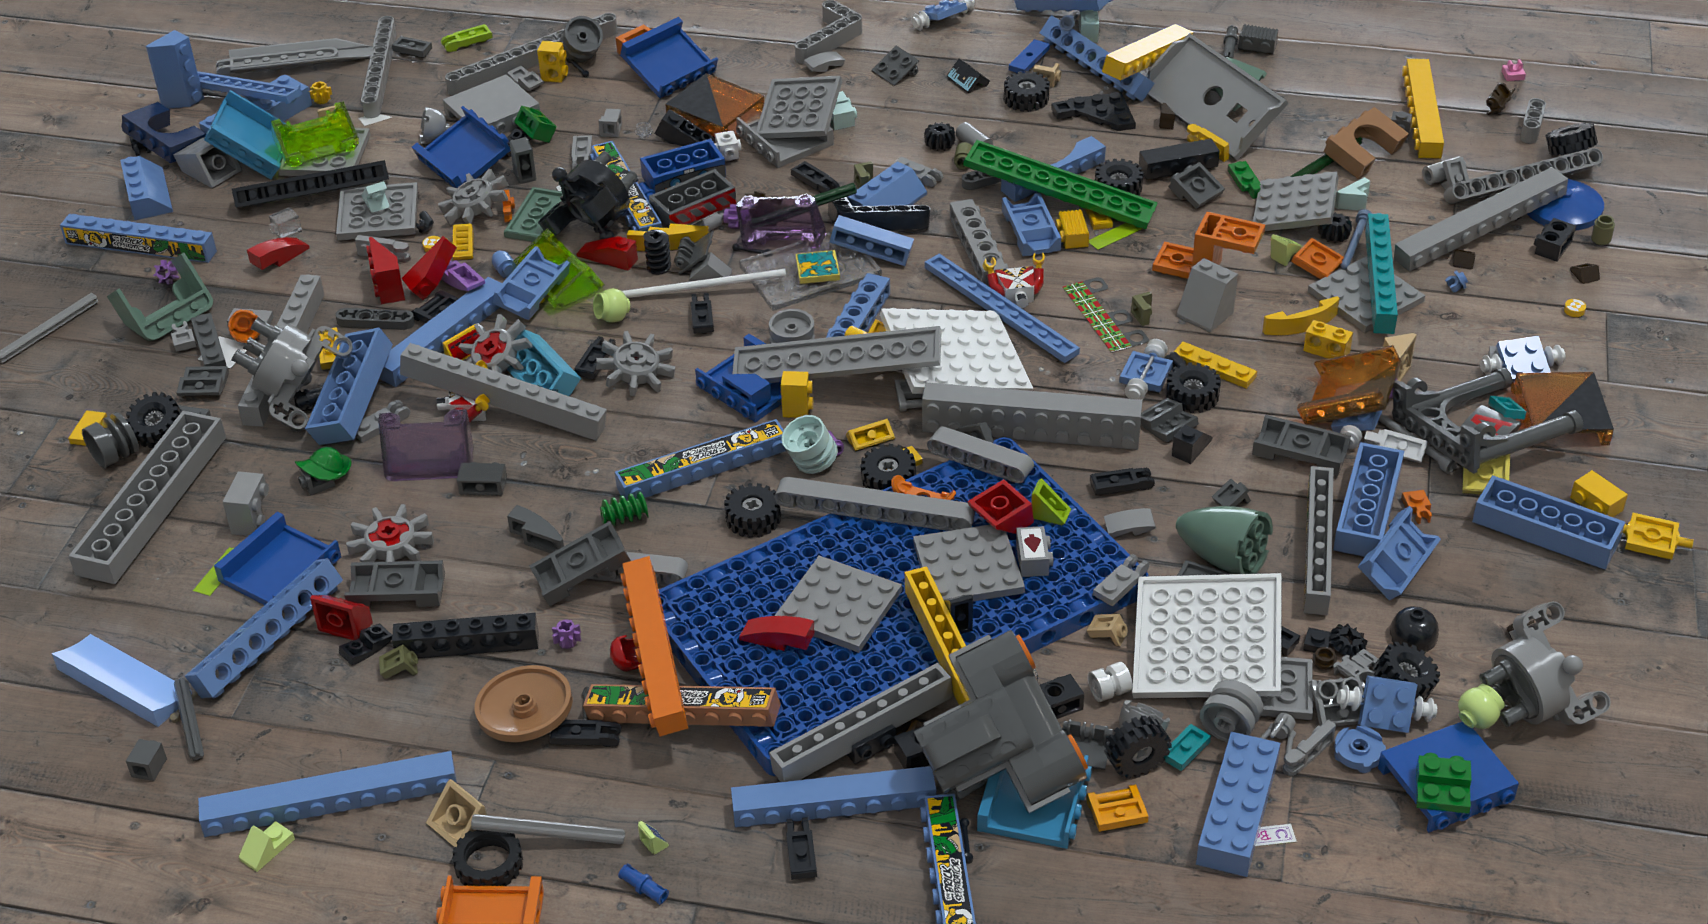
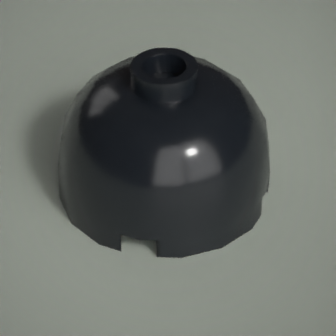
(1415, 627)

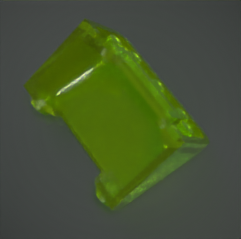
(315, 137)
(580, 280)

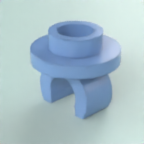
(1457, 281)

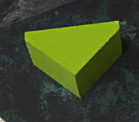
(1048, 505)

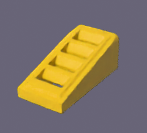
(464, 240)

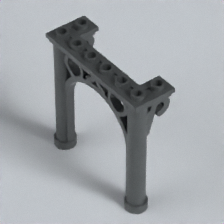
(1464, 444)

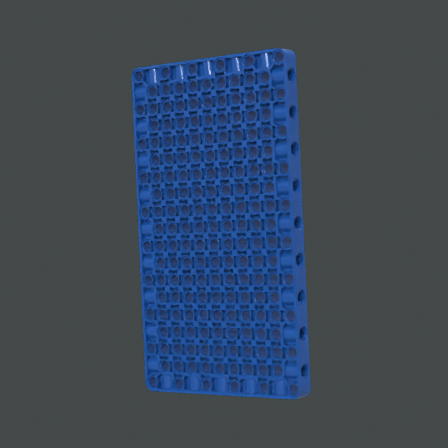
(825, 680)

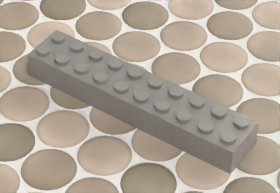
(1034, 415)
(147, 497)

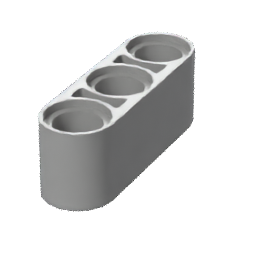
(1533, 120)

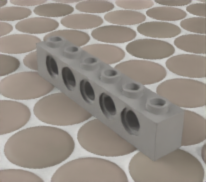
(975, 237)

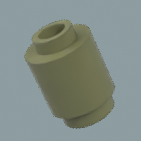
(960, 154)
(1603, 230)

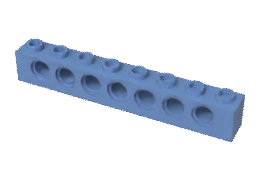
(1094, 57)
(203, 675)

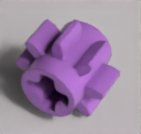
(731, 217)
(161, 269)
(566, 634)

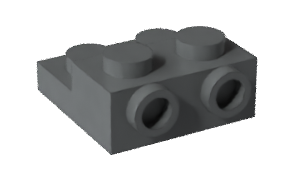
(1196, 185)

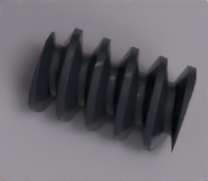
(657, 251)

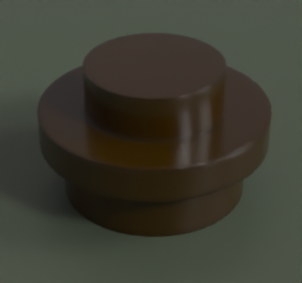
(1324, 658)

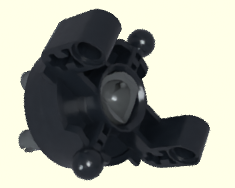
(590, 195)

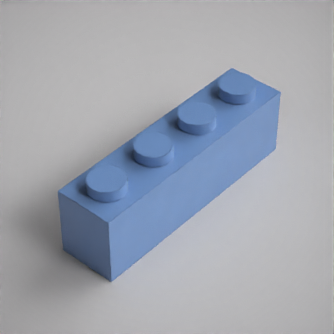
(871, 240)

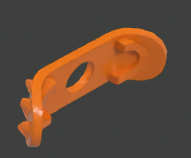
(901, 486)

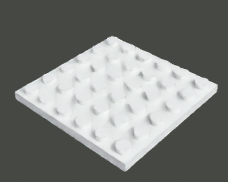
(972, 349)
(1207, 632)

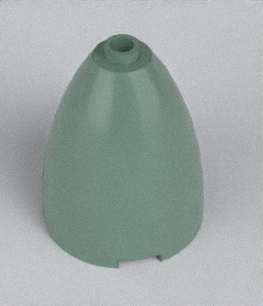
(1227, 537)

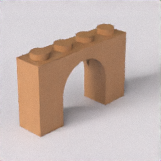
(1370, 125)

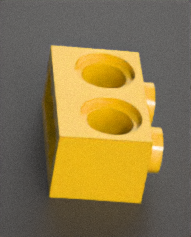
(552, 61)
(1327, 340)

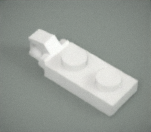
(1413, 447)

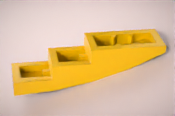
(675, 233)

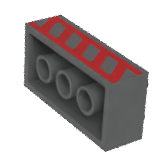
(693, 199)

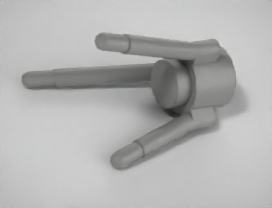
(1281, 729)

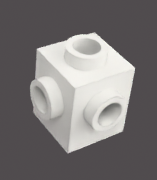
(728, 145)

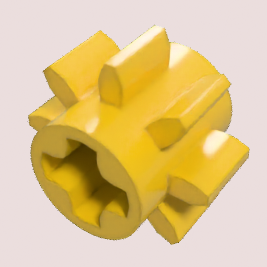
(320, 92)

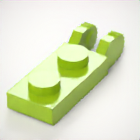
(466, 37)

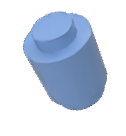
(503, 263)

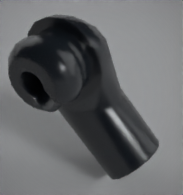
(426, 222)
(1177, 359)

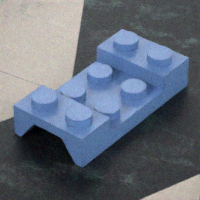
(1032, 226)
(529, 284)
(1398, 555)

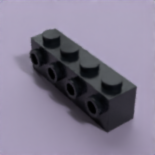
(1175, 158)

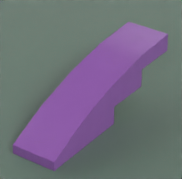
(462, 276)

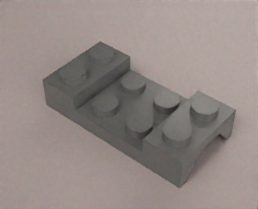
(1301, 443)
(578, 562)
(397, 582)

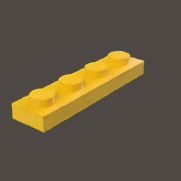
(1227, 369)

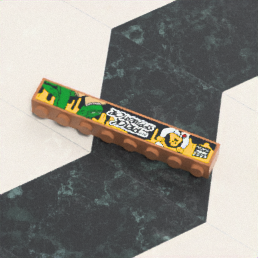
(701, 704)

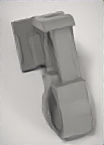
(1358, 664)

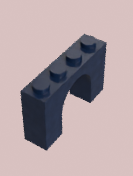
(143, 127)

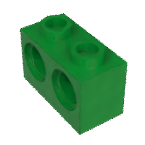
(535, 124)

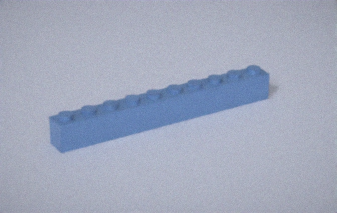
(325, 794)

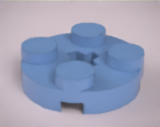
(1357, 759)

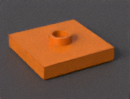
(1317, 259)

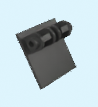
(896, 65)
(691, 253)
(1090, 741)

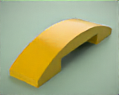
(1297, 323)

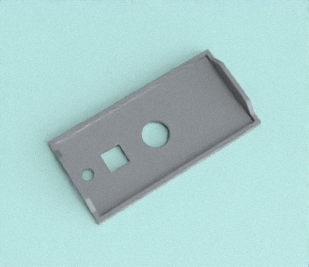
(1190, 71)

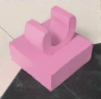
(1513, 72)

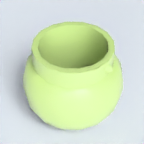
(611, 305)
(1480, 707)

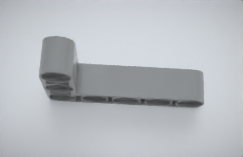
(842, 27)

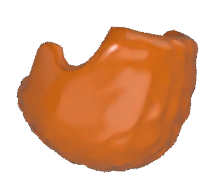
(240, 325)

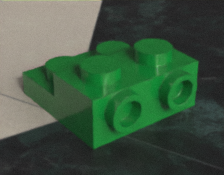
(1443, 783)

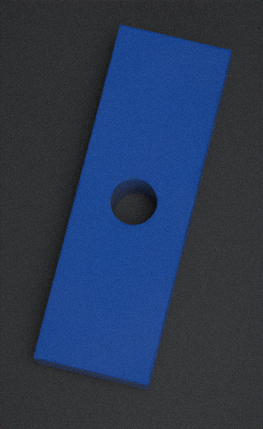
(1029, 56)

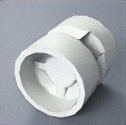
(1112, 681)

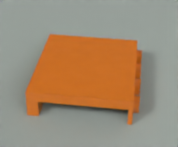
(491, 903)

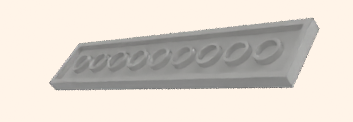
(843, 354)

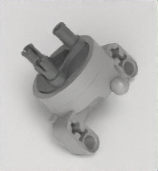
(286, 363)
(1537, 677)

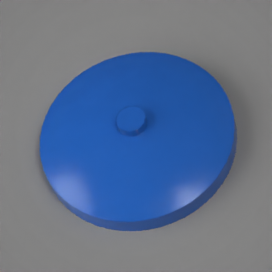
(1578, 207)

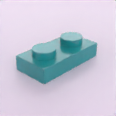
(1507, 407)
(1187, 747)

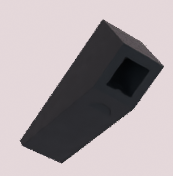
(680, 131)

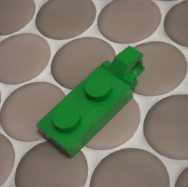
(1245, 178)

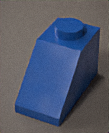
(749, 386)

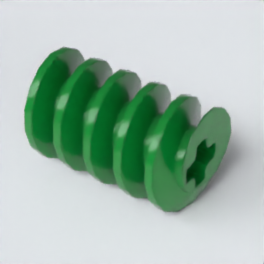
(623, 509)

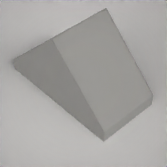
(710, 268)

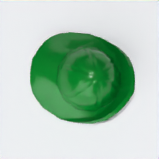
(326, 464)

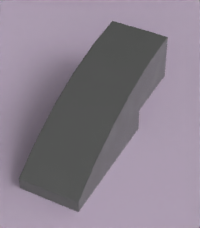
(534, 529)

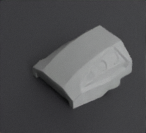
(1326, 701)

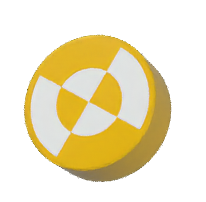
(429, 242)
(1574, 307)

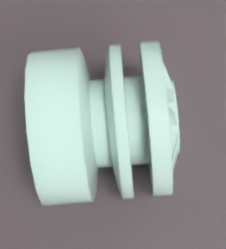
(809, 444)

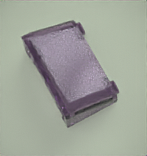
(780, 219)
(425, 449)

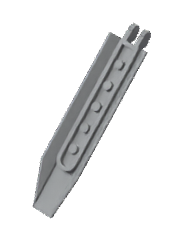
(291, 55)

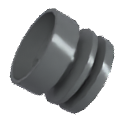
(110, 440)

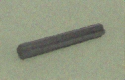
(188, 719)

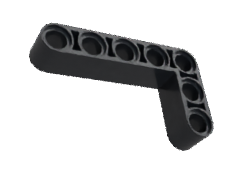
(885, 217)

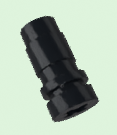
(307, 398)

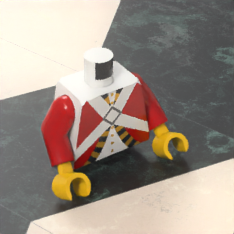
(1017, 284)
(475, 408)

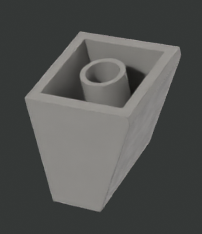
(206, 163)
(1208, 295)

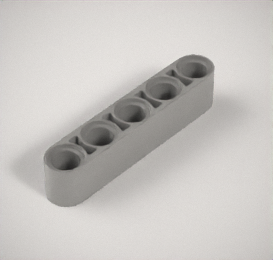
(980, 454)
(666, 568)

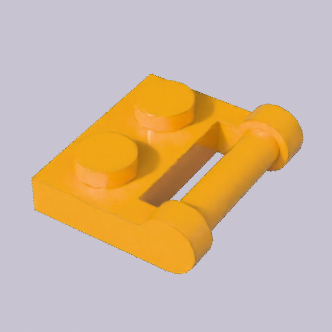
(1117, 813)

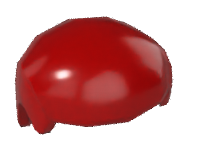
(623, 653)

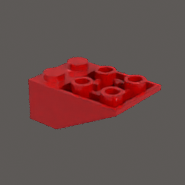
(384, 273)

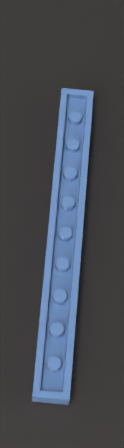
(248, 87)
(1007, 310)

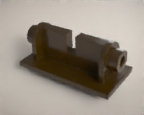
(1499, 98)

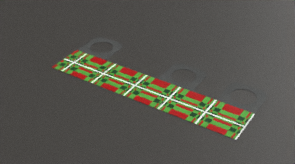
(1102, 322)

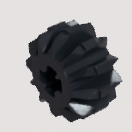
(939, 136)
(1338, 230)

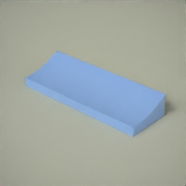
(119, 678)

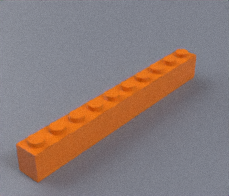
(654, 647)

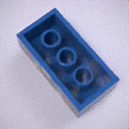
(681, 164)

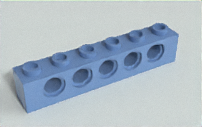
(863, 305)

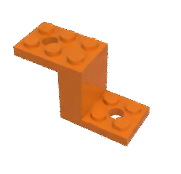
(1211, 237)

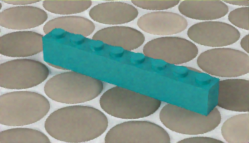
(1381, 274)

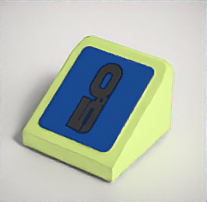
(651, 838)

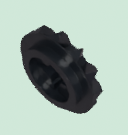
(1341, 643)

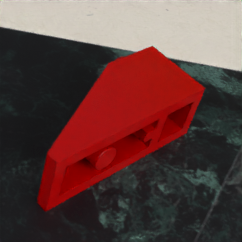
(613, 251)
(430, 268)

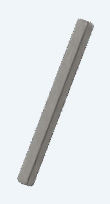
(47, 327)
(547, 829)

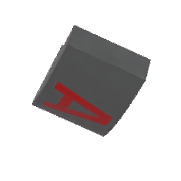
(1502, 424)

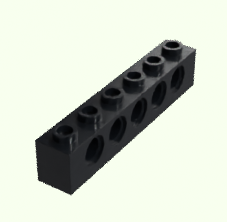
(468, 635)

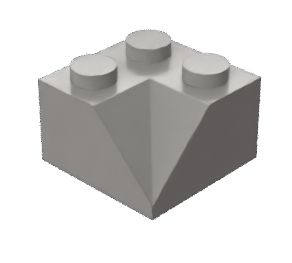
(244, 502)

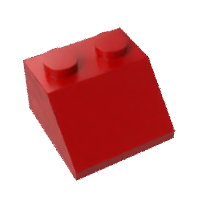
(1003, 507)
(340, 616)

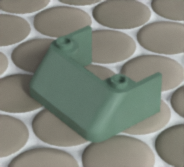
(191, 301)

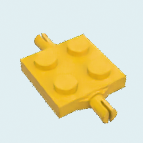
(1654, 536)

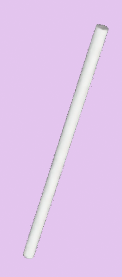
(705, 283)

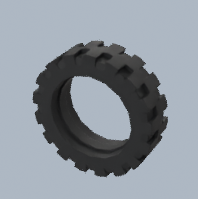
(496, 877)

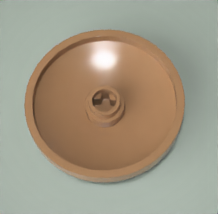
(523, 703)

